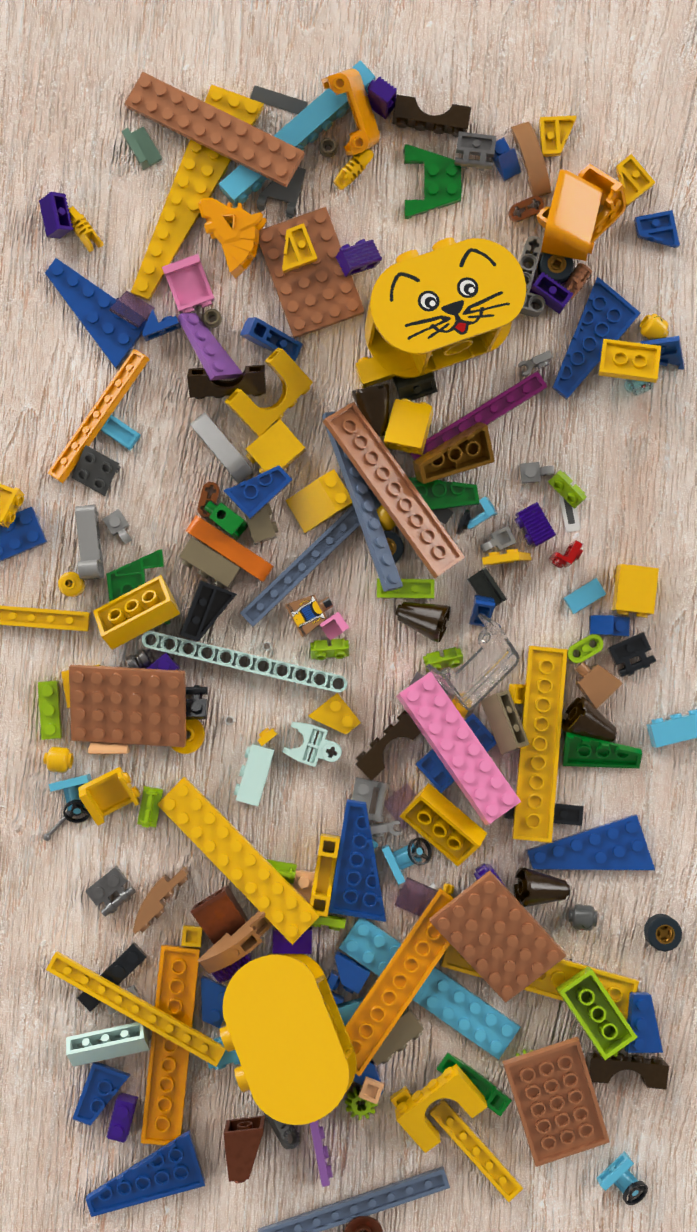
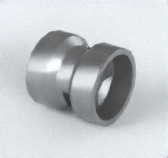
(139, 658)

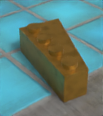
(461, 453)

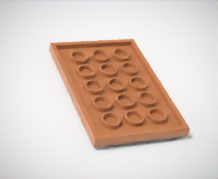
(316, 292)
(128, 705)
(497, 936)
(556, 1101)

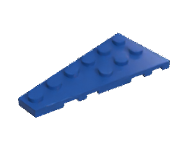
(92, 308)
(604, 317)
(604, 847)
(356, 877)
(159, 1175)

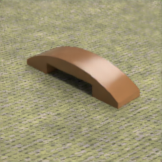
(532, 158)

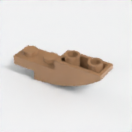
(153, 903)
(234, 947)

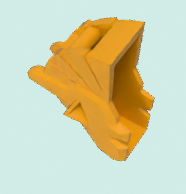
(240, 240)

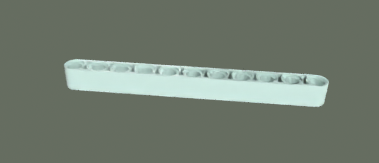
(236, 656)

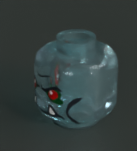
(637, 387)

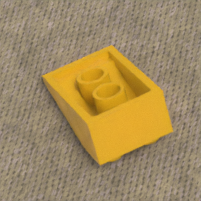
(319, 501)

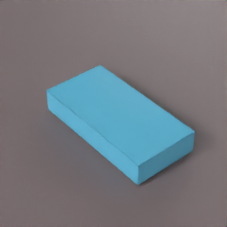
(120, 432)
(584, 596)

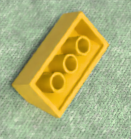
(136, 612)
(443, 825)

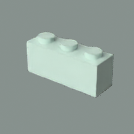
(254, 774)

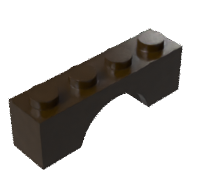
(410, 115)
(251, 382)
(372, 762)
(652, 1071)

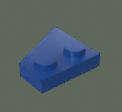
(658, 228)
(670, 351)
(212, 1001)

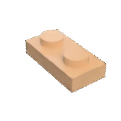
(303, 883)

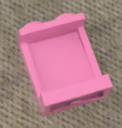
(188, 284)

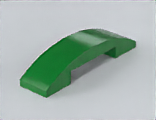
(495, 1098)

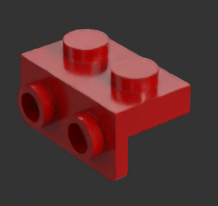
(571, 554)

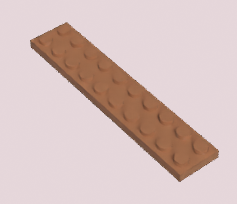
(214, 129)
(393, 489)

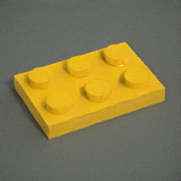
(629, 360)

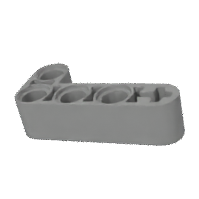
(529, 274)
(221, 447)
(89, 542)

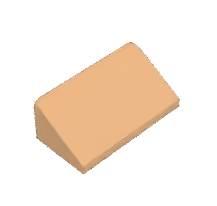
(108, 748)

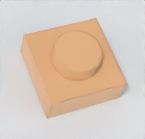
(371, 1090)

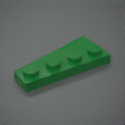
(445, 495)
(592, 752)

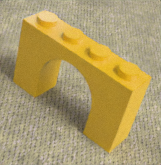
(293, 383)
(451, 1085)

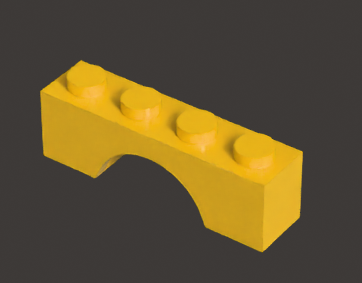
(324, 873)

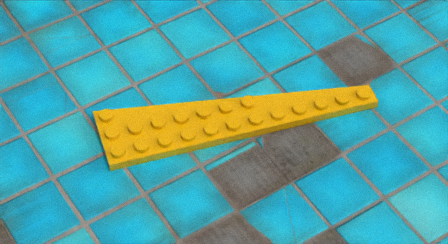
(195, 179)

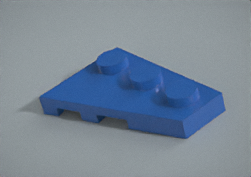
(259, 490)
(644, 1024)
(98, 1090)

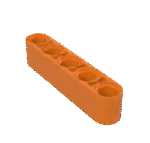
(229, 548)

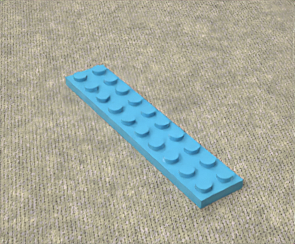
(438, 993)

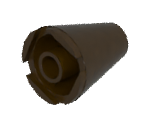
(374, 406)
(425, 618)
(588, 721)
(539, 888)

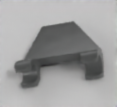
(278, 192)

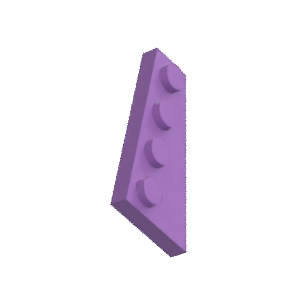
(209, 351)

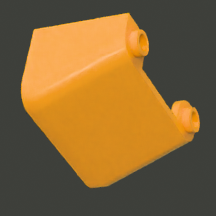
(367, 132)
(613, 205)
(572, 217)

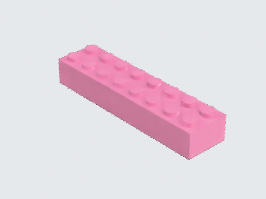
(458, 748)

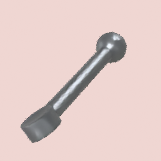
(47, 836)

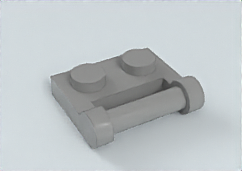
(363, 792)

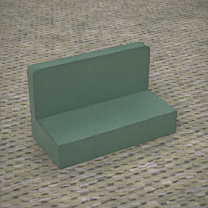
(142, 147)

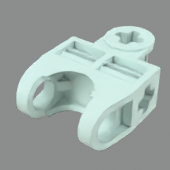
(320, 747)

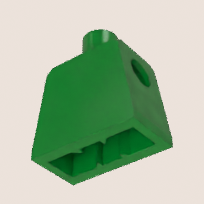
(231, 523)

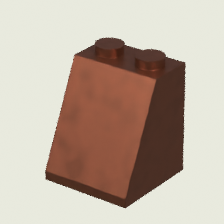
(219, 914)
(241, 1145)

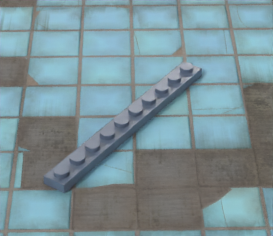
(368, 519)
(303, 565)
(364, 1204)

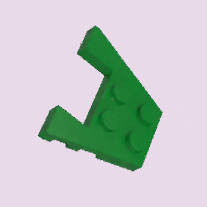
(441, 181)
(132, 575)

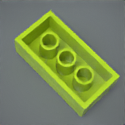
(596, 1013)

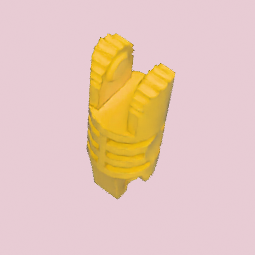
(353, 169)
(84, 230)

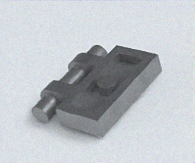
(478, 145)
(106, 886)

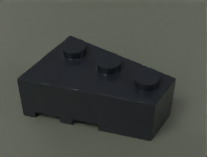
(205, 608)

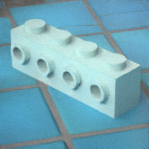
(107, 1043)

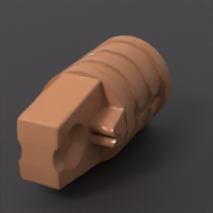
(578, 278)

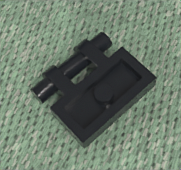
(628, 649)
(196, 708)

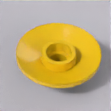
(196, 738)

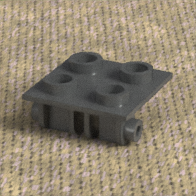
(95, 470)

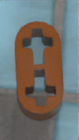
(528, 212)
(204, 497)

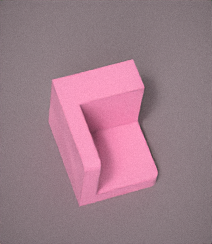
(334, 626)

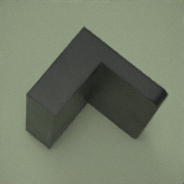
(415, 387)
(486, 586)

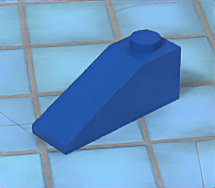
(270, 337)

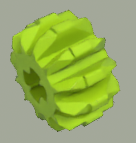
(352, 1105)

